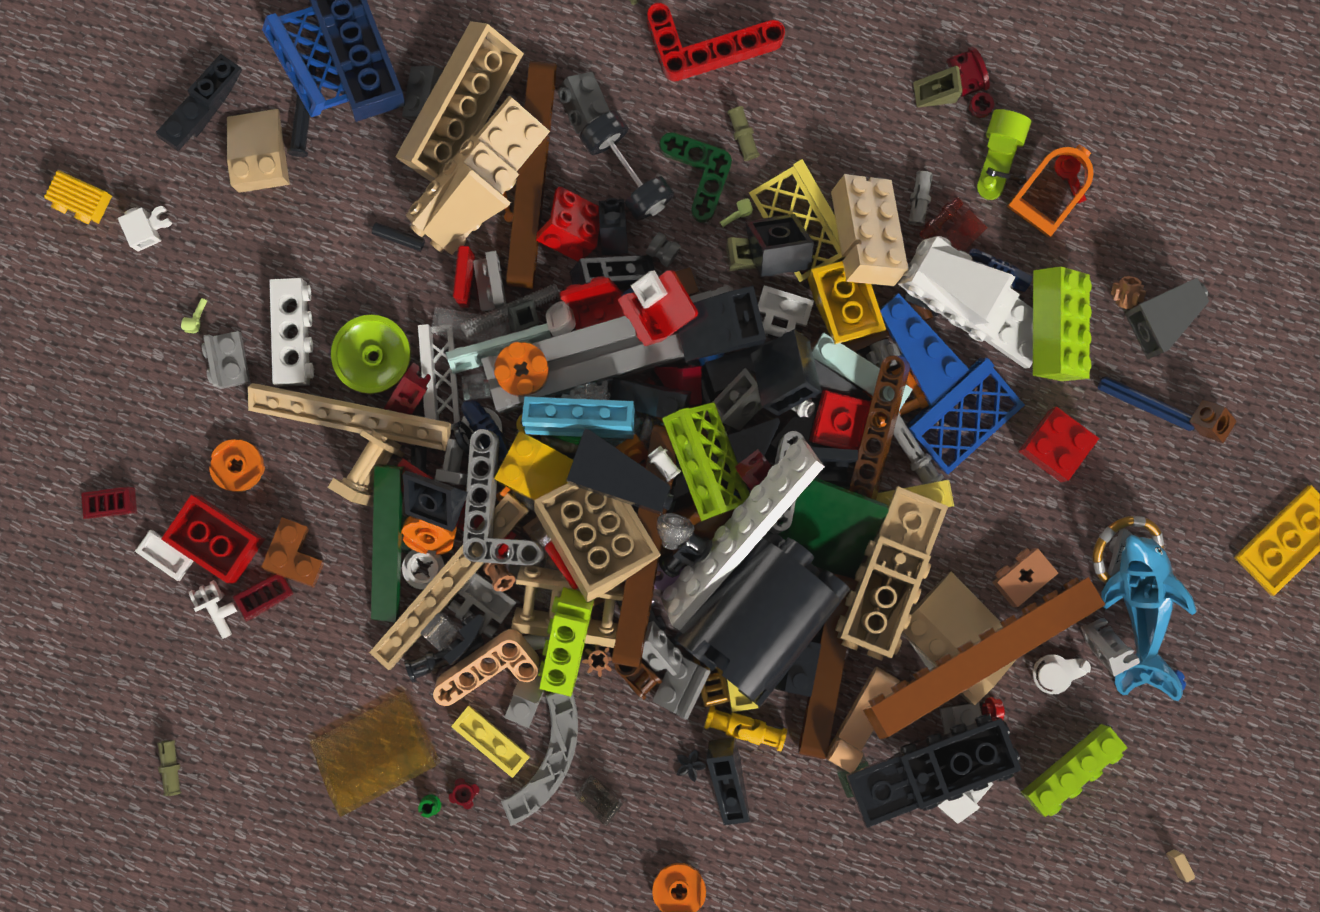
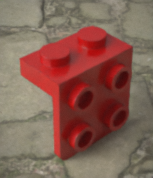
(572, 225)
(593, 302)
(664, 316)

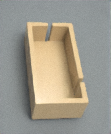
(869, 230)

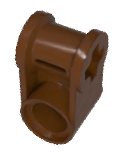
(637, 676)

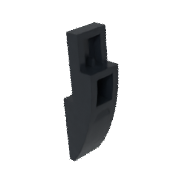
(203, 101)

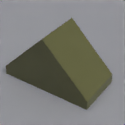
(938, 88)
(739, 254)

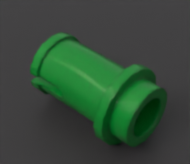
(430, 799)

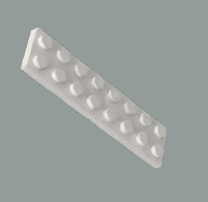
(742, 532)

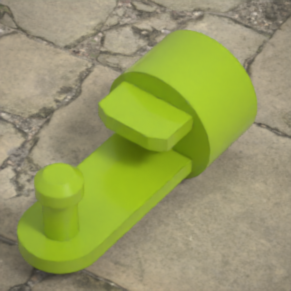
(1005, 134)

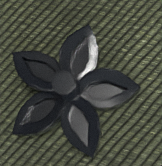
(690, 765)

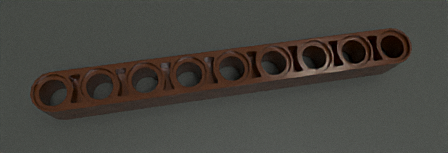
(531, 180)
(640, 586)

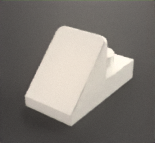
(964, 806)

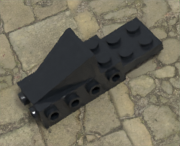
(935, 770)

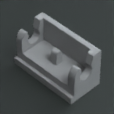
(1109, 647)

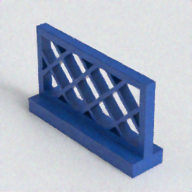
(293, 61)
(930, 415)

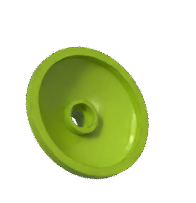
(358, 341)

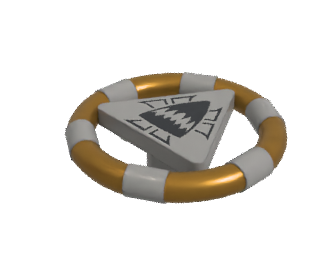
(1118, 543)

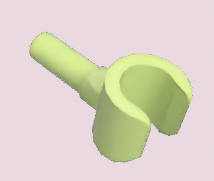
(744, 209)
(192, 325)

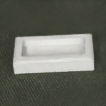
(163, 555)

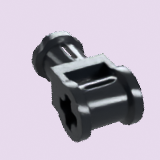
(688, 553)

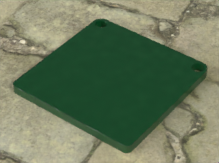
(835, 525)

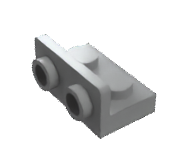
(489, 282)
(226, 360)
(660, 651)

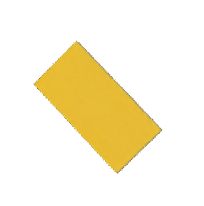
(1284, 543)

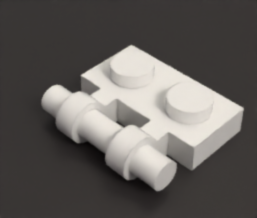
(785, 307)

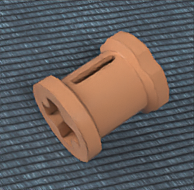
(499, 574)

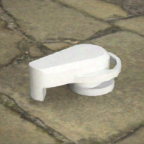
(1059, 672)

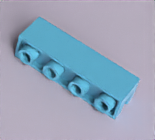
(572, 416)

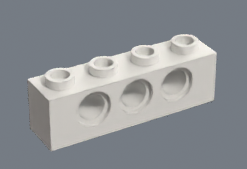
(281, 294)

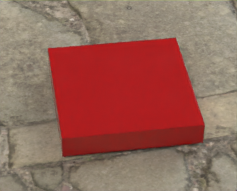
(464, 276)
(840, 421)

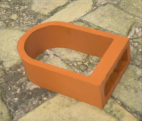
(1034, 216)

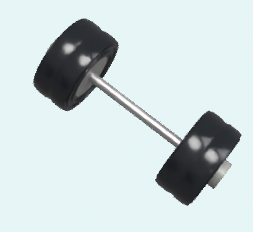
(603, 134)

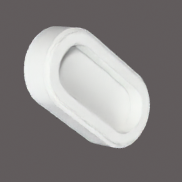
(560, 319)

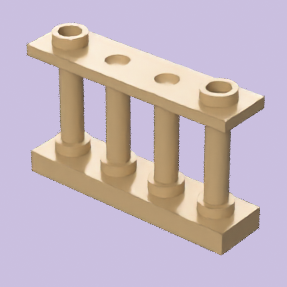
(359, 482)
(536, 622)

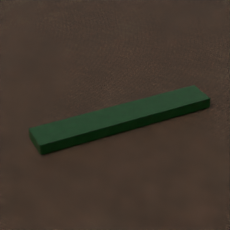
(387, 542)

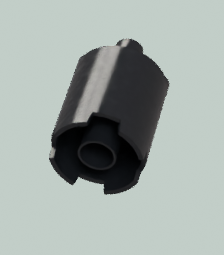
(763, 616)

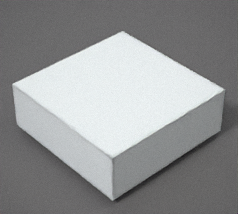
(649, 289)

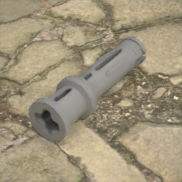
(920, 462)

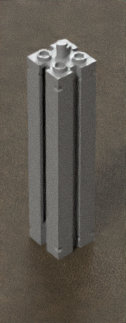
(592, 356)

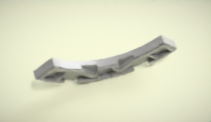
(555, 764)

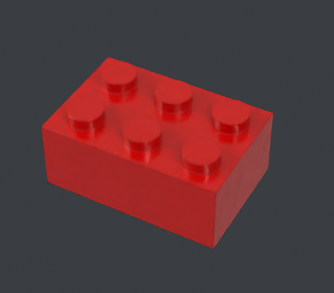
(213, 539)

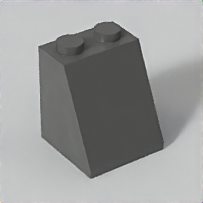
(1167, 316)

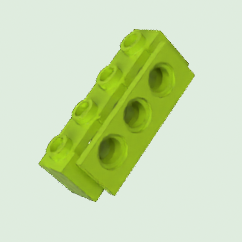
(566, 642)

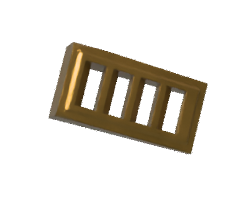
(718, 699)

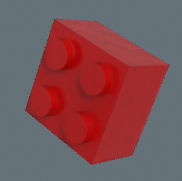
(1058, 444)

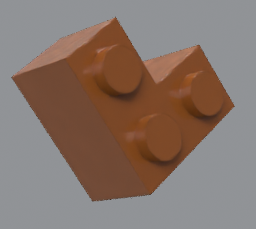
(285, 556)

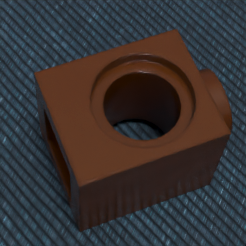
(1213, 421)

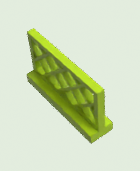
(697, 462)

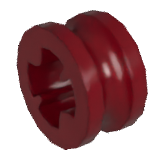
(987, 100)

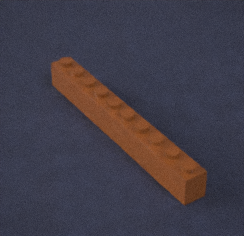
(982, 658)

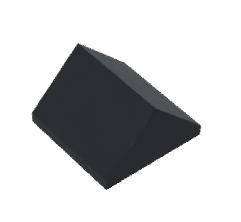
(432, 500)

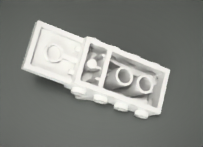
(971, 297)

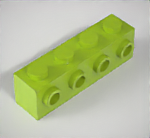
(1074, 770)

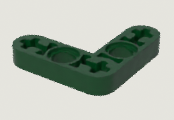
(705, 163)

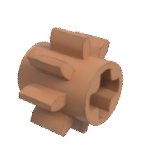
(1128, 292)
(590, 660)

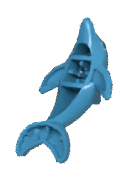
(1149, 595)

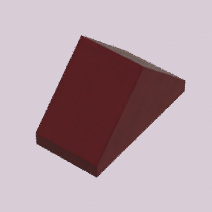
(683, 378)

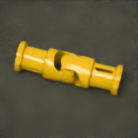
(750, 729)

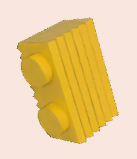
(78, 197)

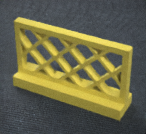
(817, 203)

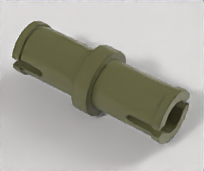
(743, 133)
(169, 767)

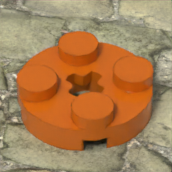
(516, 354)
(221, 465)
(425, 536)
(669, 878)

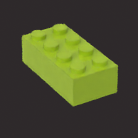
(1061, 324)

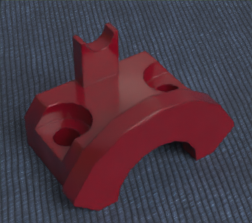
(972, 71)

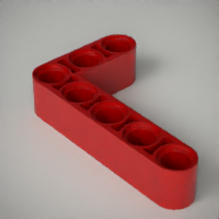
(708, 48)

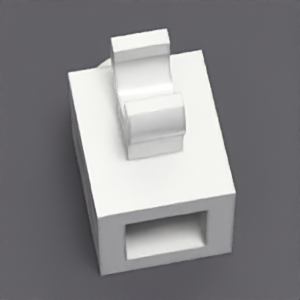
(142, 227)

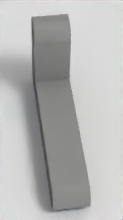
(487, 509)

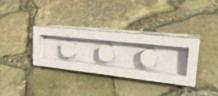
(428, 367)

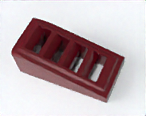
(129, 502)
(239, 598)

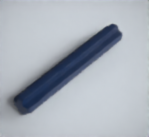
(1145, 402)

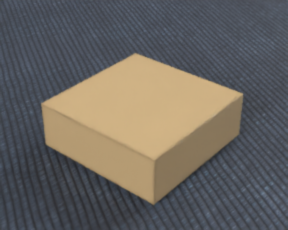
(1180, 865)

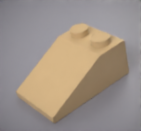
(256, 151)

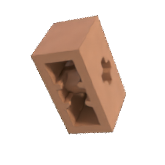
(1039, 573)

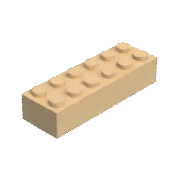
(460, 99)

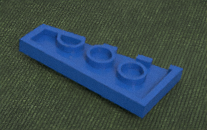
(930, 359)

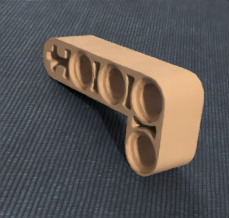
(483, 671)
(856, 729)

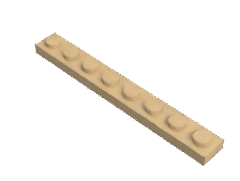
(348, 416)
(443, 588)

